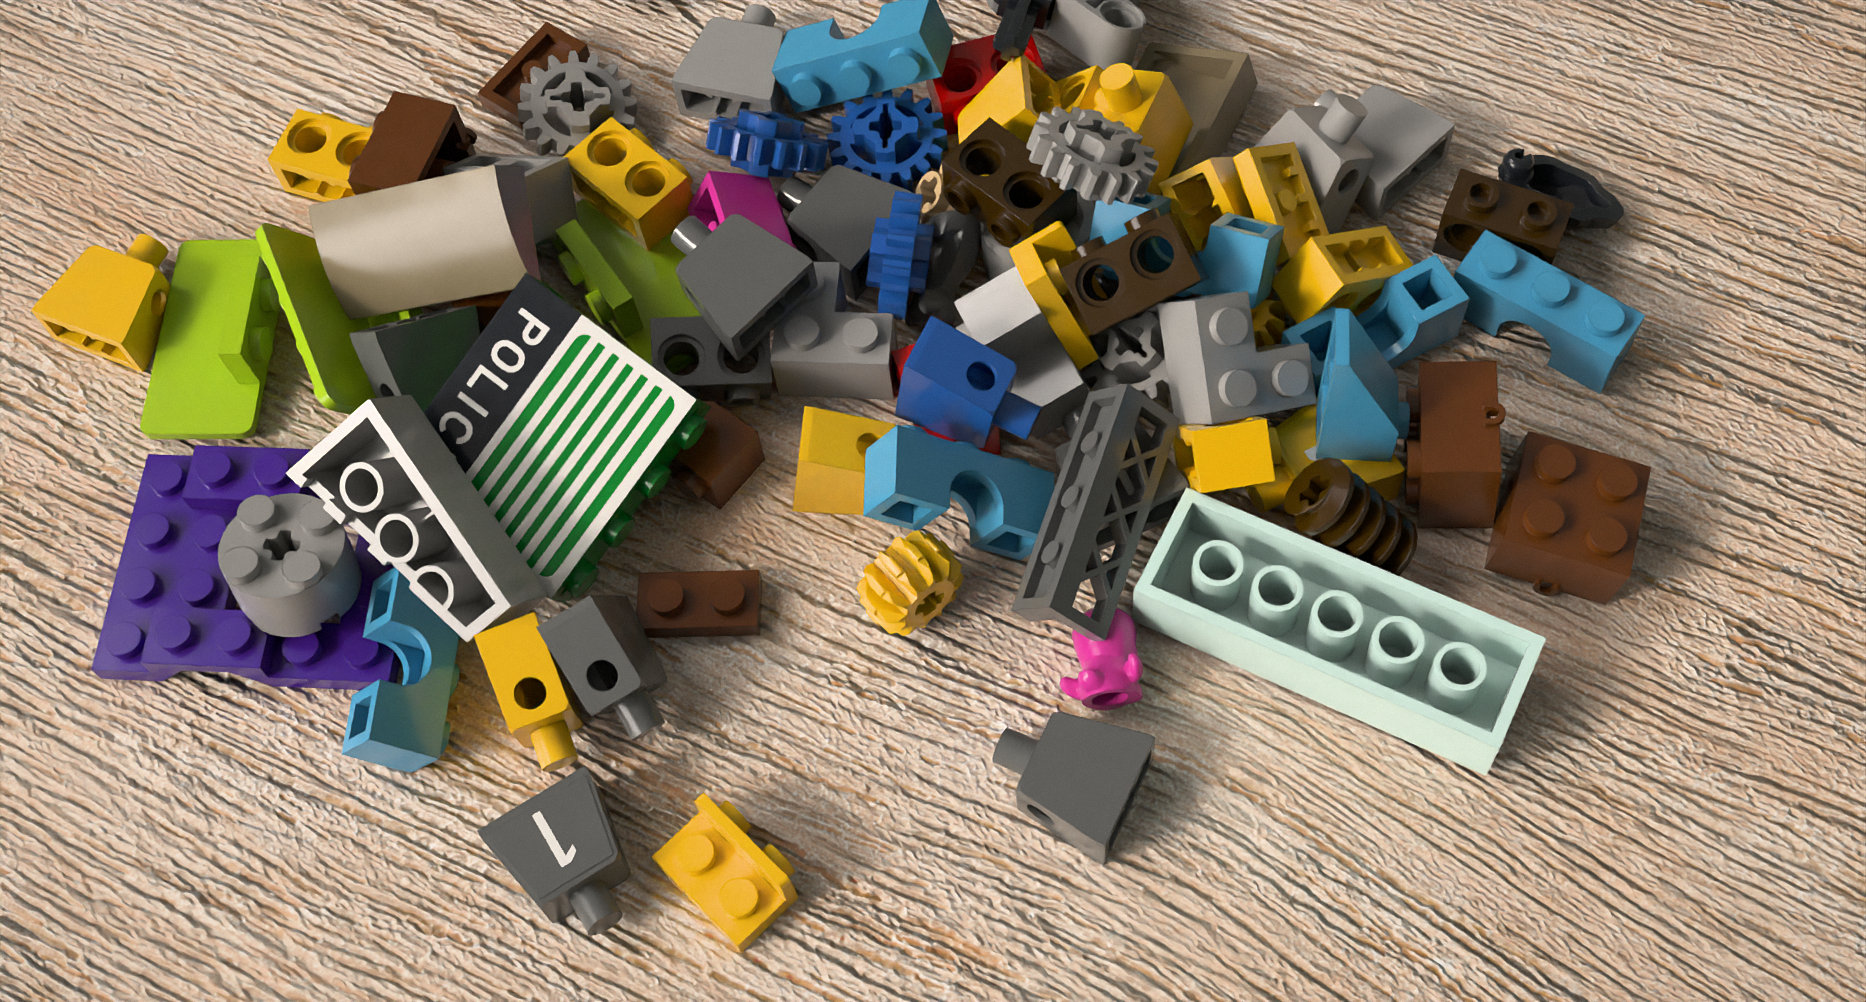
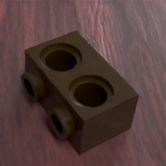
(1010, 185)
(1508, 211)
(1138, 283)

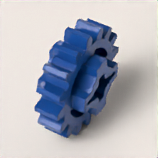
(914, 143)
(767, 144)
(900, 254)

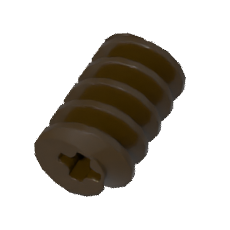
(1350, 516)

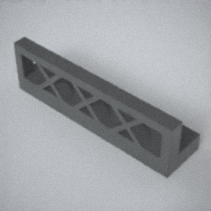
(1084, 491)

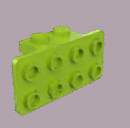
(624, 279)
(319, 319)
(213, 344)

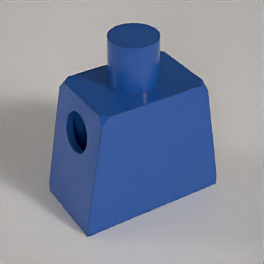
(961, 388)

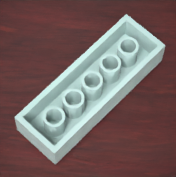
(1337, 630)

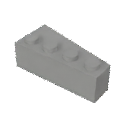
(421, 514)

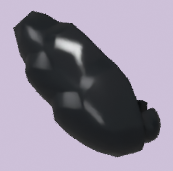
(1547, 175)

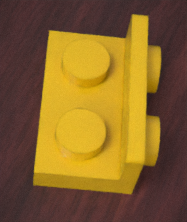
(1281, 194)
(1039, 265)
(727, 872)

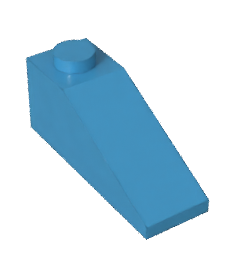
(1357, 398)

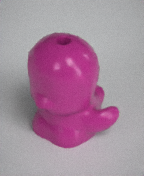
(1108, 667)

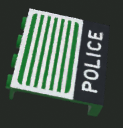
(561, 432)

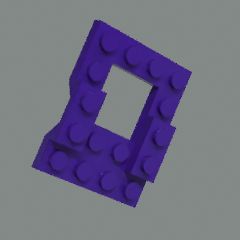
(175, 606)

